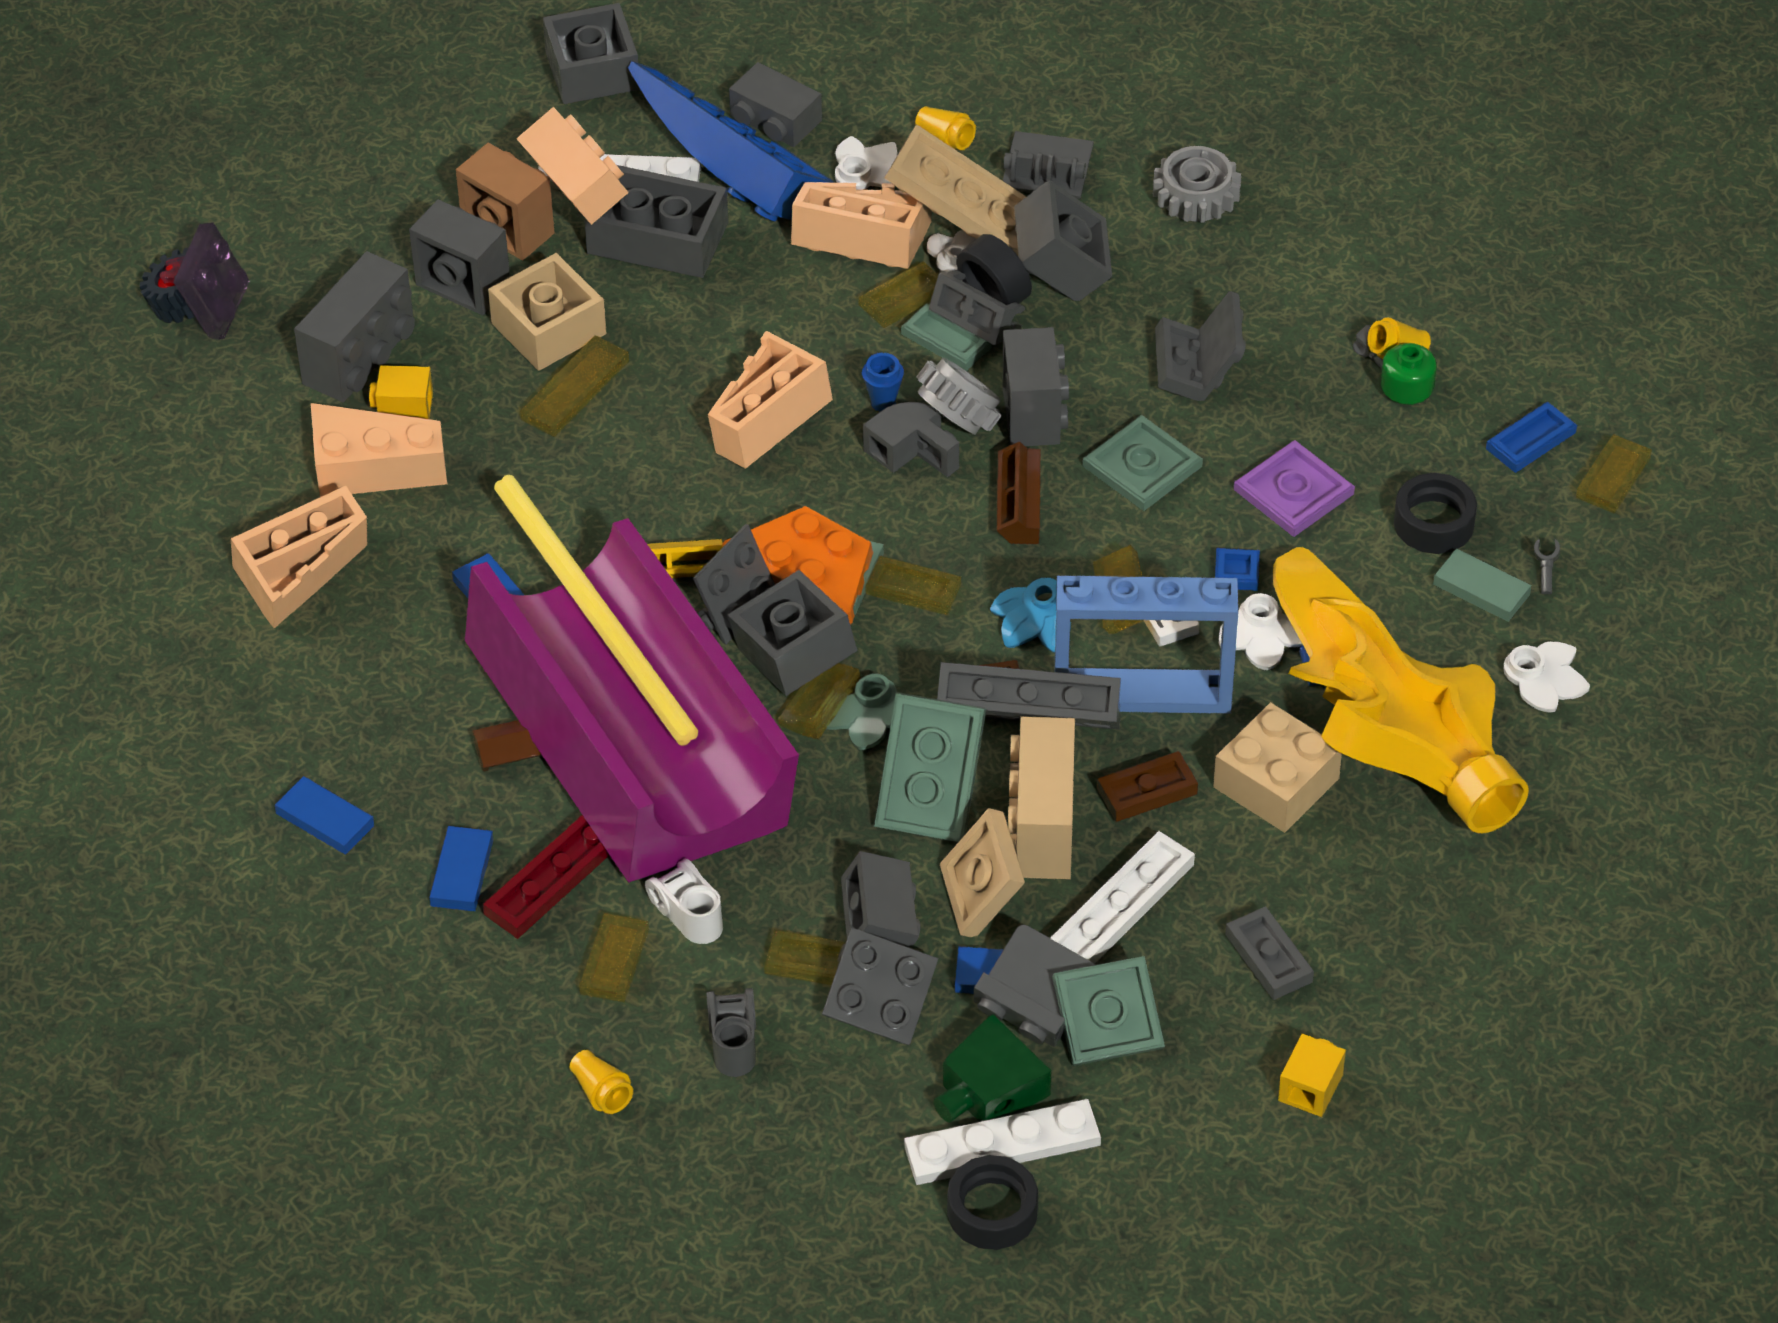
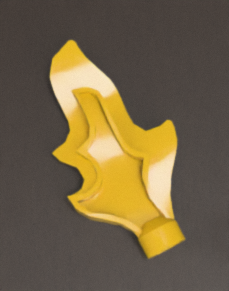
(1392, 706)

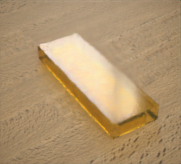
(574, 386)

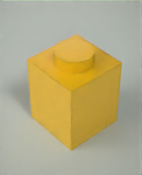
(402, 391)
(1312, 1074)

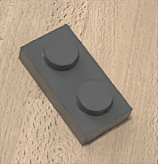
(1269, 953)

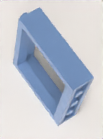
(1155, 600)

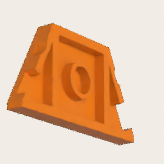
(820, 550)

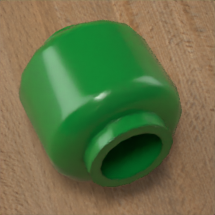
(1408, 373)

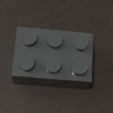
(662, 223)
(355, 327)

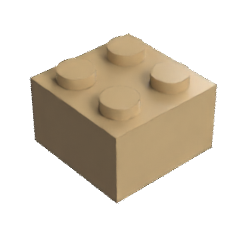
(547, 311)
(1276, 767)

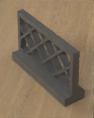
(1033, 693)

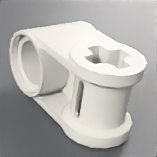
(688, 902)

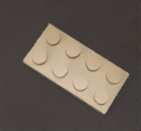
(955, 187)

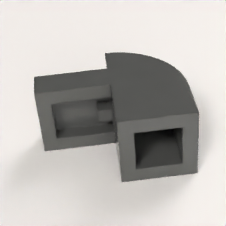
(909, 431)

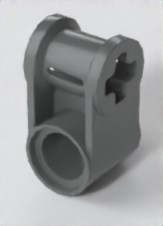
(733, 1031)

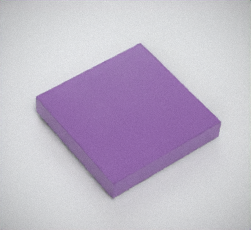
(1294, 488)

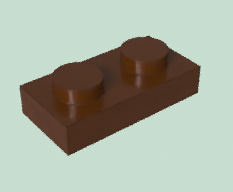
(1147, 786)

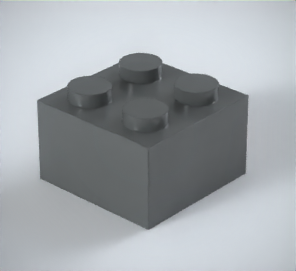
(590, 53)
(1062, 241)
(458, 255)
(1034, 386)
(792, 632)

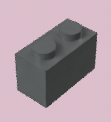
(775, 104)
(880, 898)

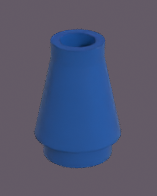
(882, 379)

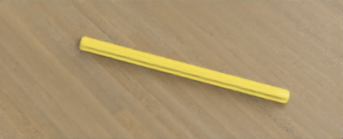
(596, 611)

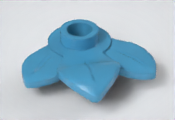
(1026, 615)

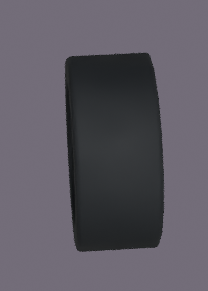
(994, 270)
(1429, 536)
(992, 1233)

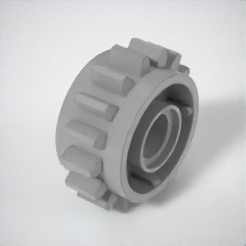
(1197, 184)
(959, 395)

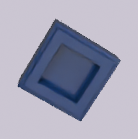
(1240, 565)

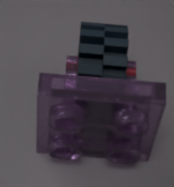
(198, 283)

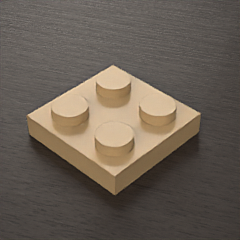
(982, 873)

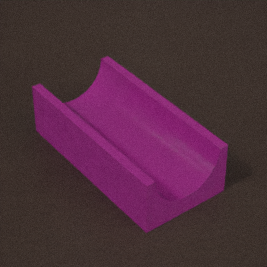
(600, 734)

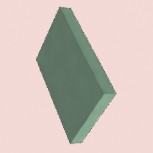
(930, 767)

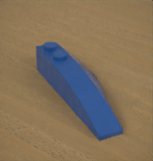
(728, 148)

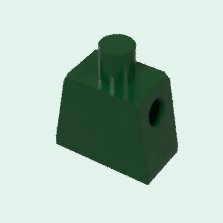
(991, 1075)

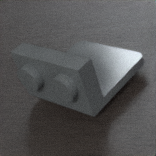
(1195, 359)
(1023, 986)

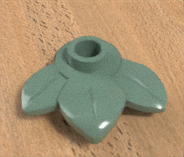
(867, 711)

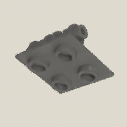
(1044, 158)
(731, 581)
(879, 986)

